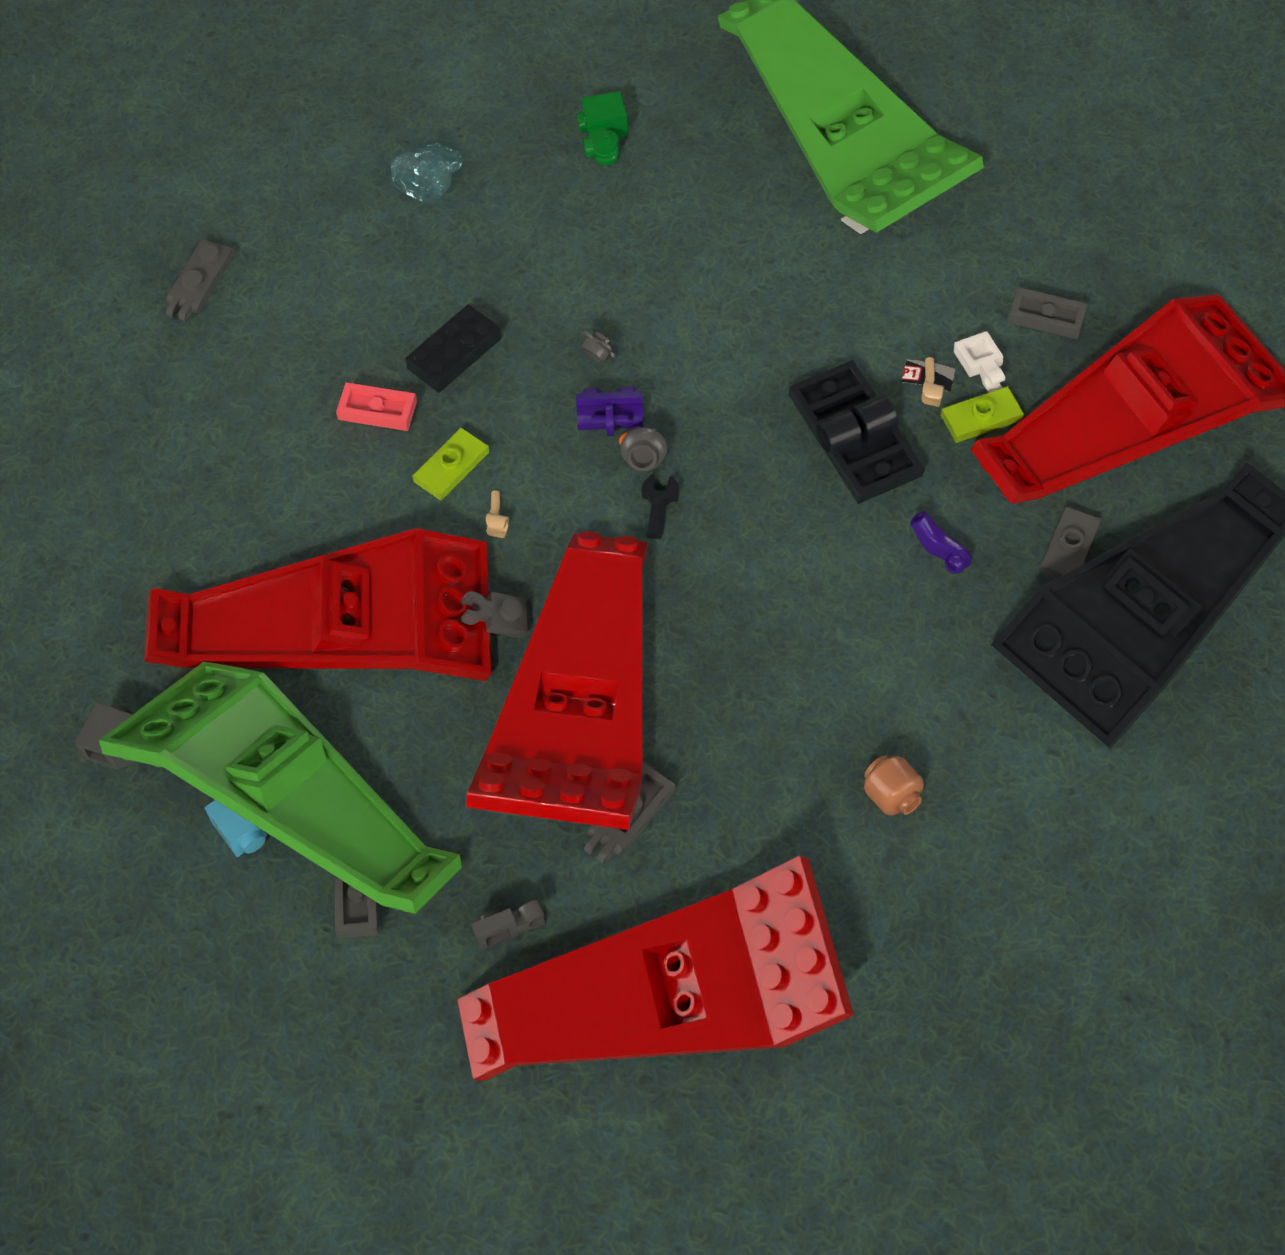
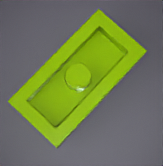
(982, 414)
(450, 464)

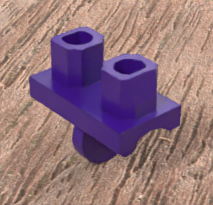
(609, 409)

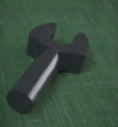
(658, 502)

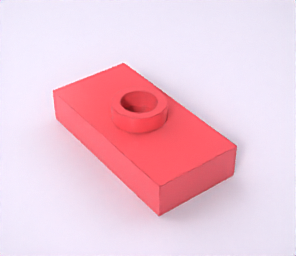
(376, 406)

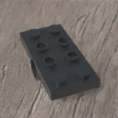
(856, 431)

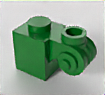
(604, 122)

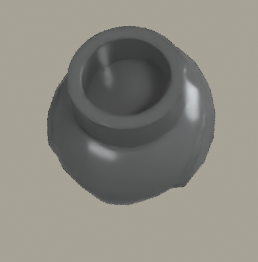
(643, 447)

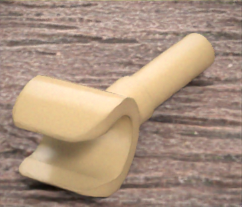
(931, 393)
(496, 523)

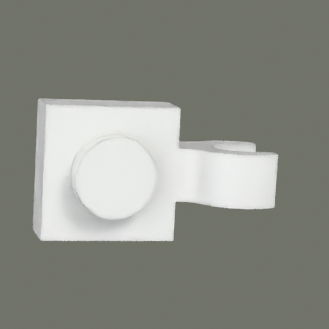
(981, 356)

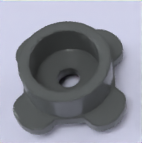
(596, 346)

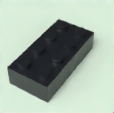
(453, 348)

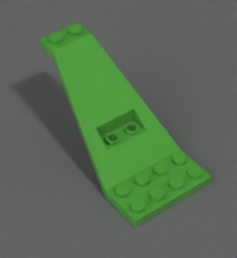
(854, 131)
(265, 761)

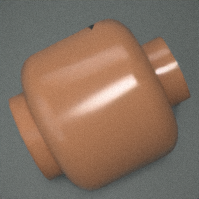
(893, 785)

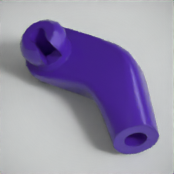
(940, 544)

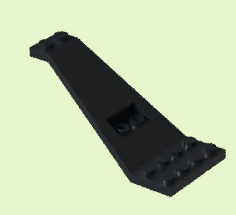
(1105, 647)

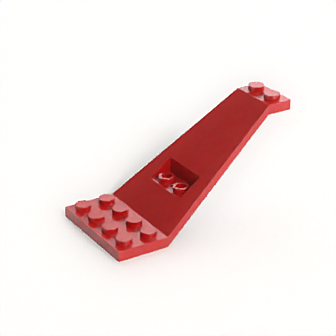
(1156, 387)
(399, 612)
(575, 707)
(750, 964)

